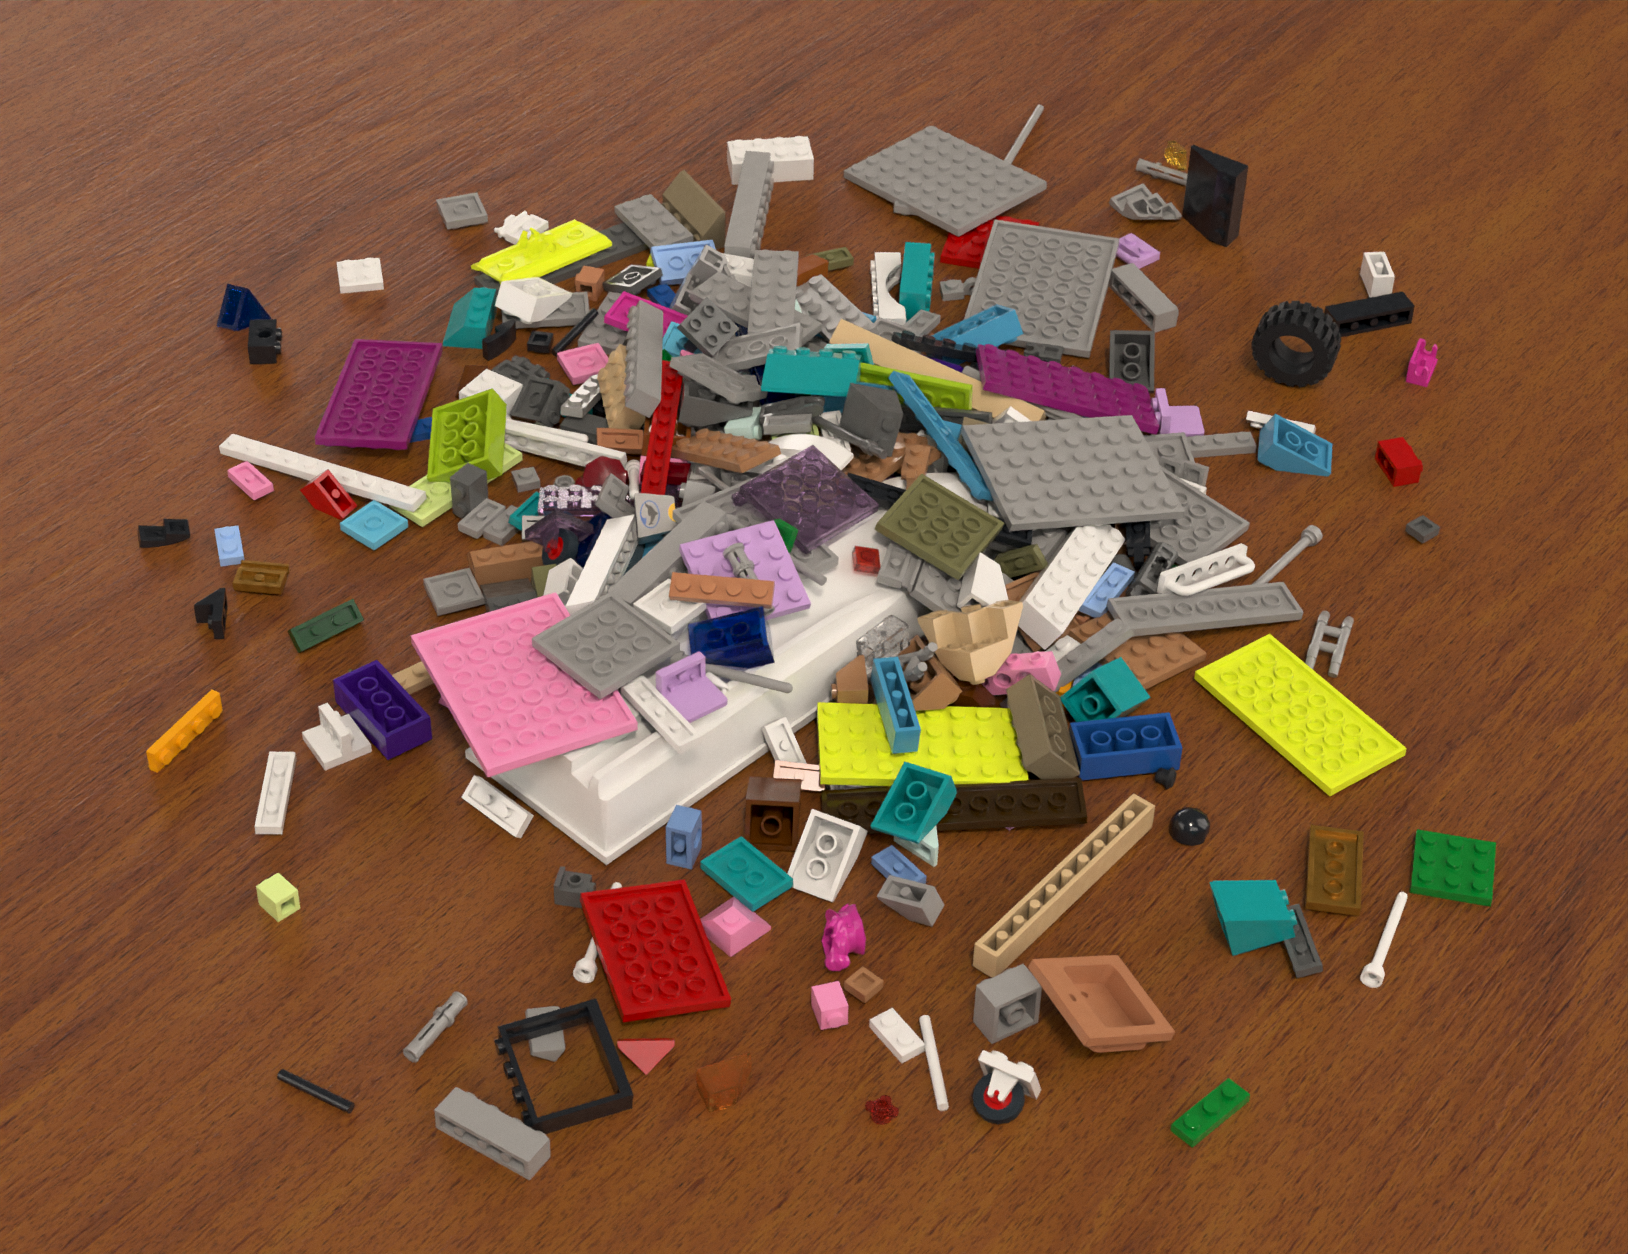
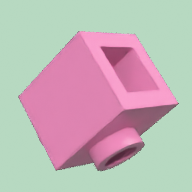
(829, 1005)

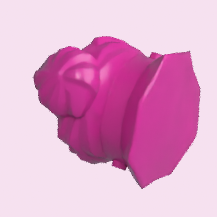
(841, 936)

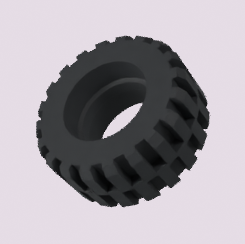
(1301, 322)

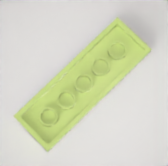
(439, 493)

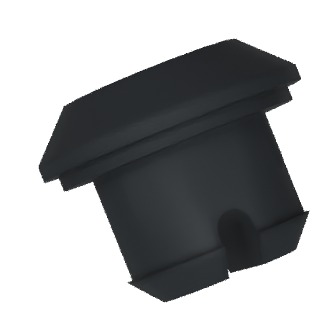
(1166, 777)

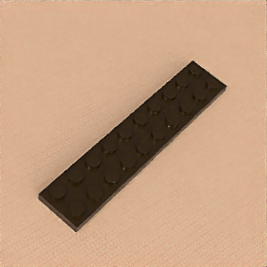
(976, 805)

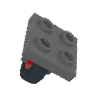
(707, 328)

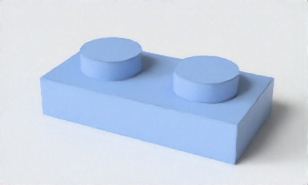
(229, 545)

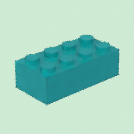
(916, 278)

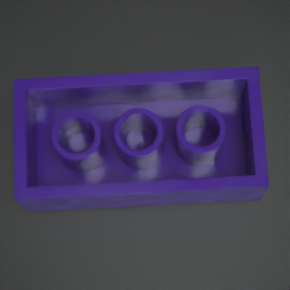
(382, 709)

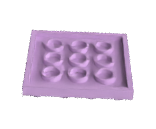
(771, 562)

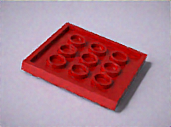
(970, 247)

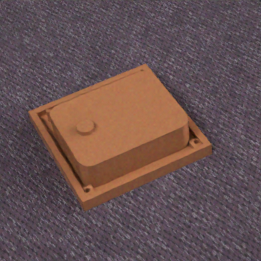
(1102, 1002)

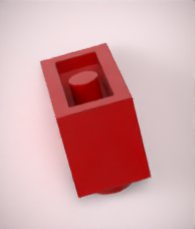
(328, 495)

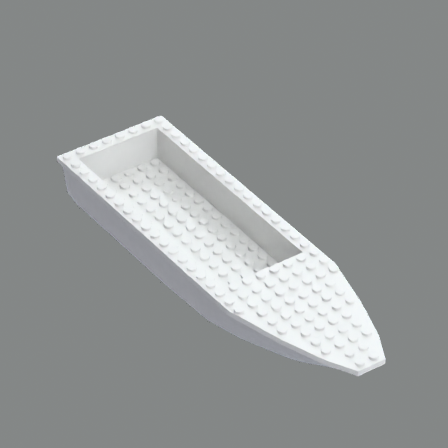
(630, 784)

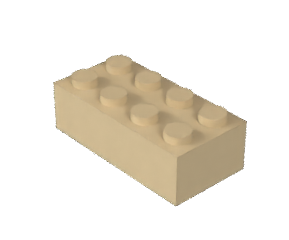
(612, 388)

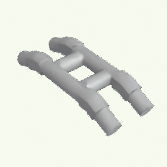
(1337, 649)
(915, 668)

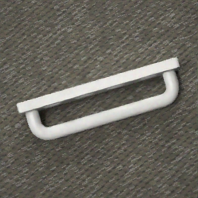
(1203, 579)

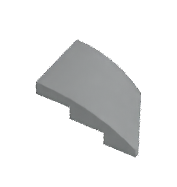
(1141, 205)

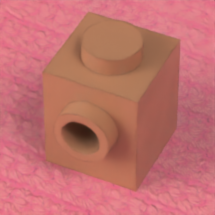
(590, 281)

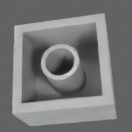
(1007, 1003)

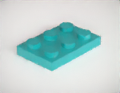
(746, 873)

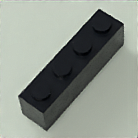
(1372, 313)

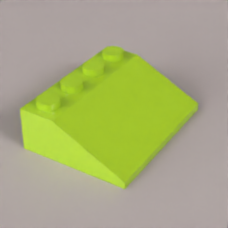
(467, 433)

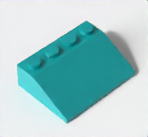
(810, 372)

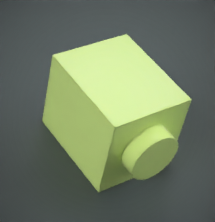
(278, 897)

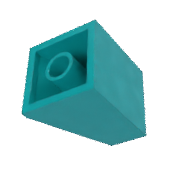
(1105, 693)
(1252, 913)

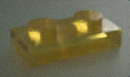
(1176, 155)

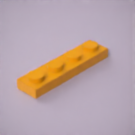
(184, 731)

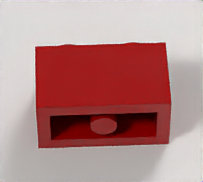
(1398, 461)

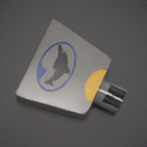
(653, 516)

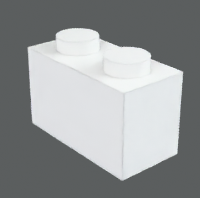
(1377, 274)

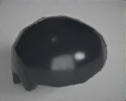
(1189, 826)

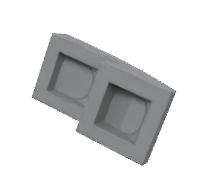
(1185, 469)

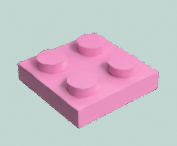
(582, 362)

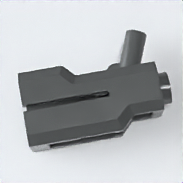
(1147, 579)

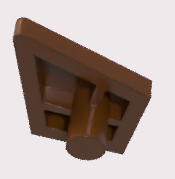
(469, 373)

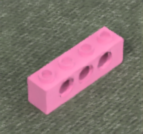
(1017, 666)

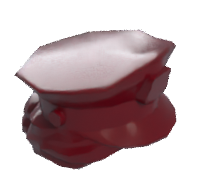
(599, 470)

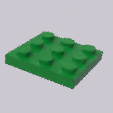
(1453, 867)

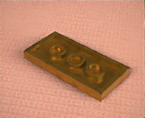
(1334, 870)

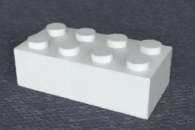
(791, 157)

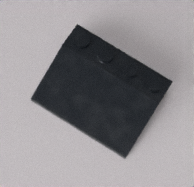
(1214, 195)

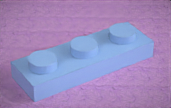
(1108, 586)

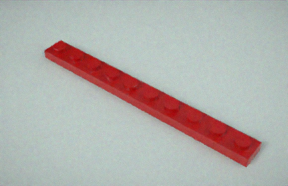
(662, 432)

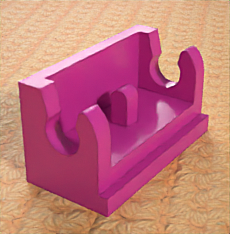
(1422, 364)

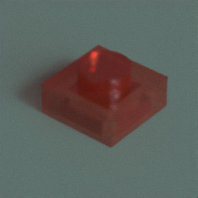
(866, 559)

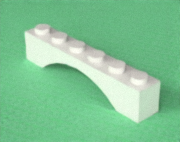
(884, 276)

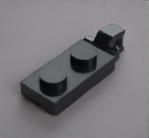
(1138, 541)

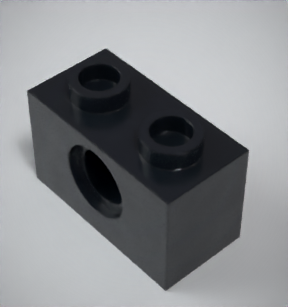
(264, 341)

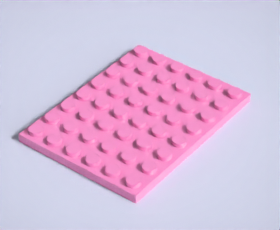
(510, 695)

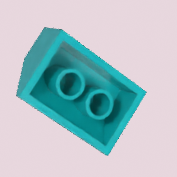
(471, 319)

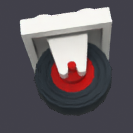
(1001, 1091)

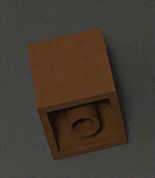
(773, 813)

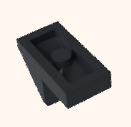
(214, 612)

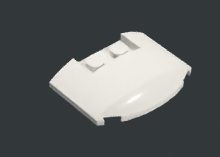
(795, 443)

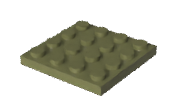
(939, 526)

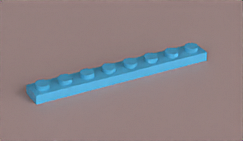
(942, 435)

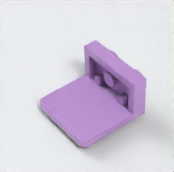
(1176, 418)
(689, 689)

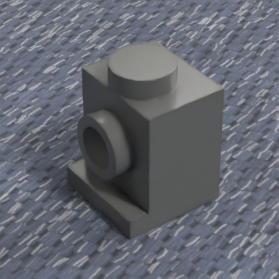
(569, 887)

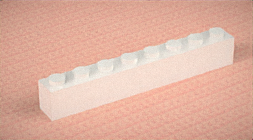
(606, 562)

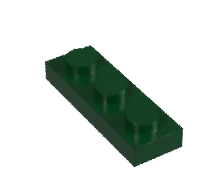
(325, 625)

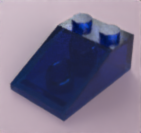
(734, 639)

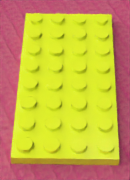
(1300, 714)
(962, 742)

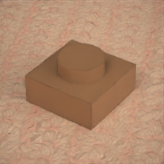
(863, 984)

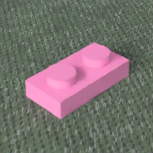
(250, 480)

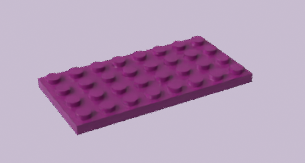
(1063, 387)
(379, 394)

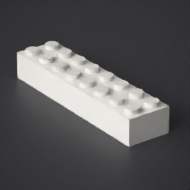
(1067, 581)

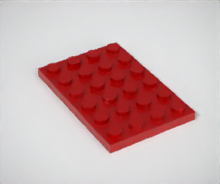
(654, 950)

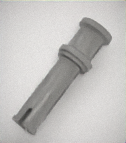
(744, 567)

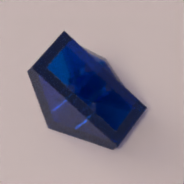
(239, 308)

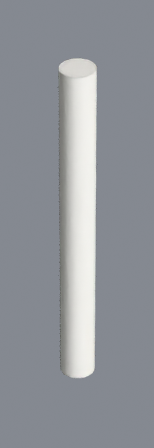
(933, 1062)

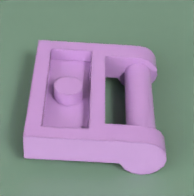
(1136, 251)

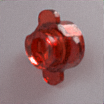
(882, 1110)

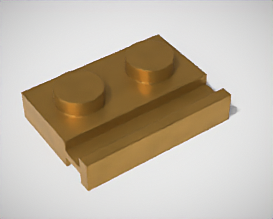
(261, 577)

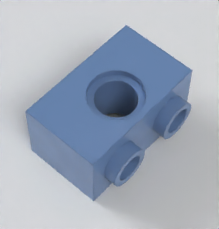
(683, 837)

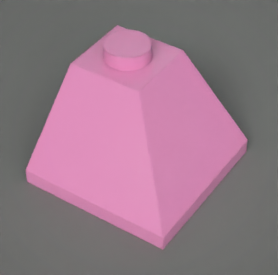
(733, 926)

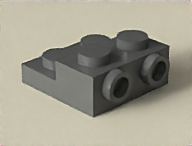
(540, 401)

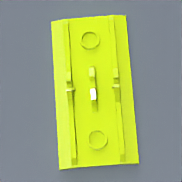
(543, 252)

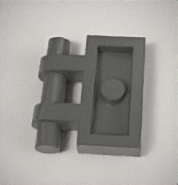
(519, 369)

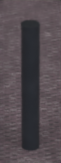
(575, 331)
(315, 1091)

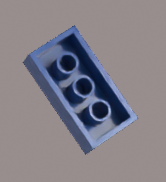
(1125, 745)

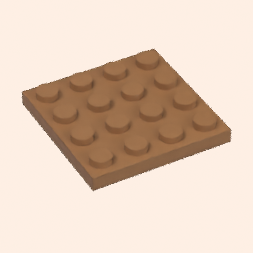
(1148, 656)

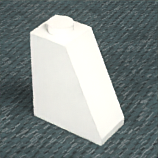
(982, 583)

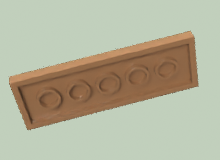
(724, 450)

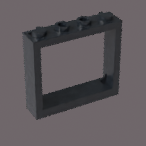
(555, 1021)

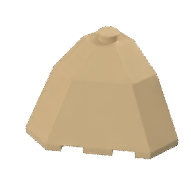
(975, 640)

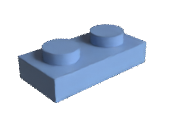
(894, 863)

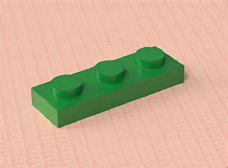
(1210, 1112)

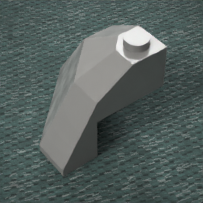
(705, 266)

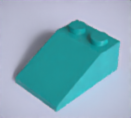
(915, 803)

